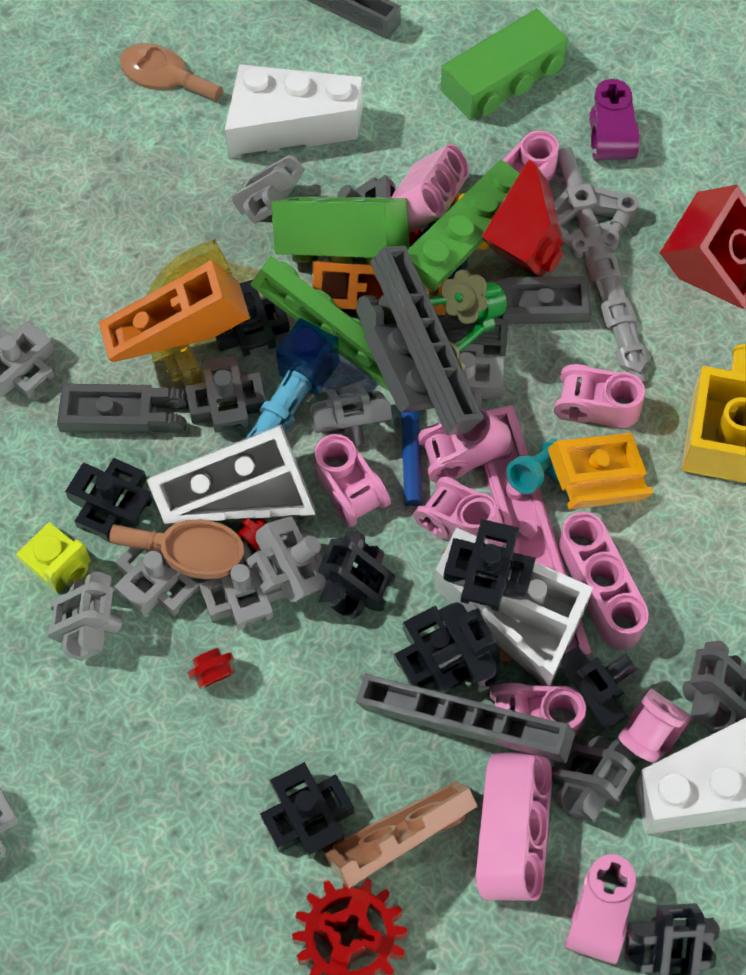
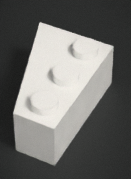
(291, 109)
(235, 482)
(532, 629)
(696, 784)

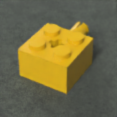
(718, 422)

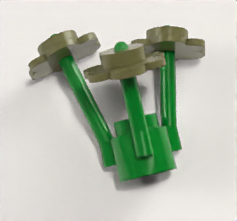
(473, 303)

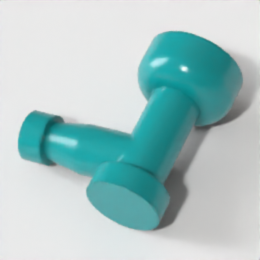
(527, 472)

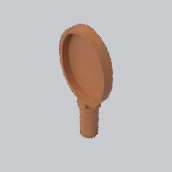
(163, 69)
(190, 547)

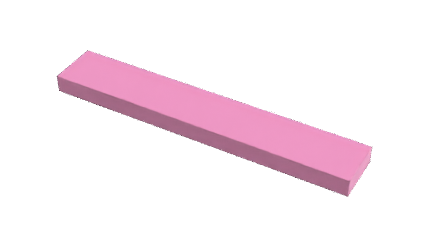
(525, 510)

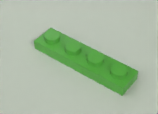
(461, 227)
(289, 292)

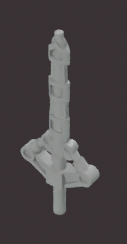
(596, 243)

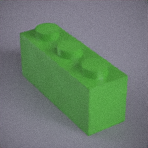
(504, 65)
(338, 227)

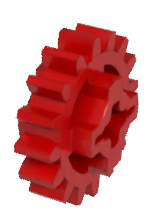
(326, 925)

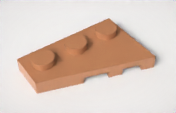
(399, 832)

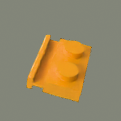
(600, 470)

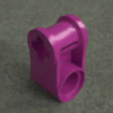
(613, 122)

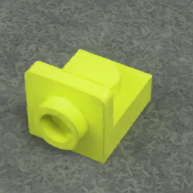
(55, 557)

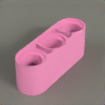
(432, 185)
(603, 560)
(514, 827)

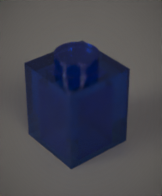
(309, 352)

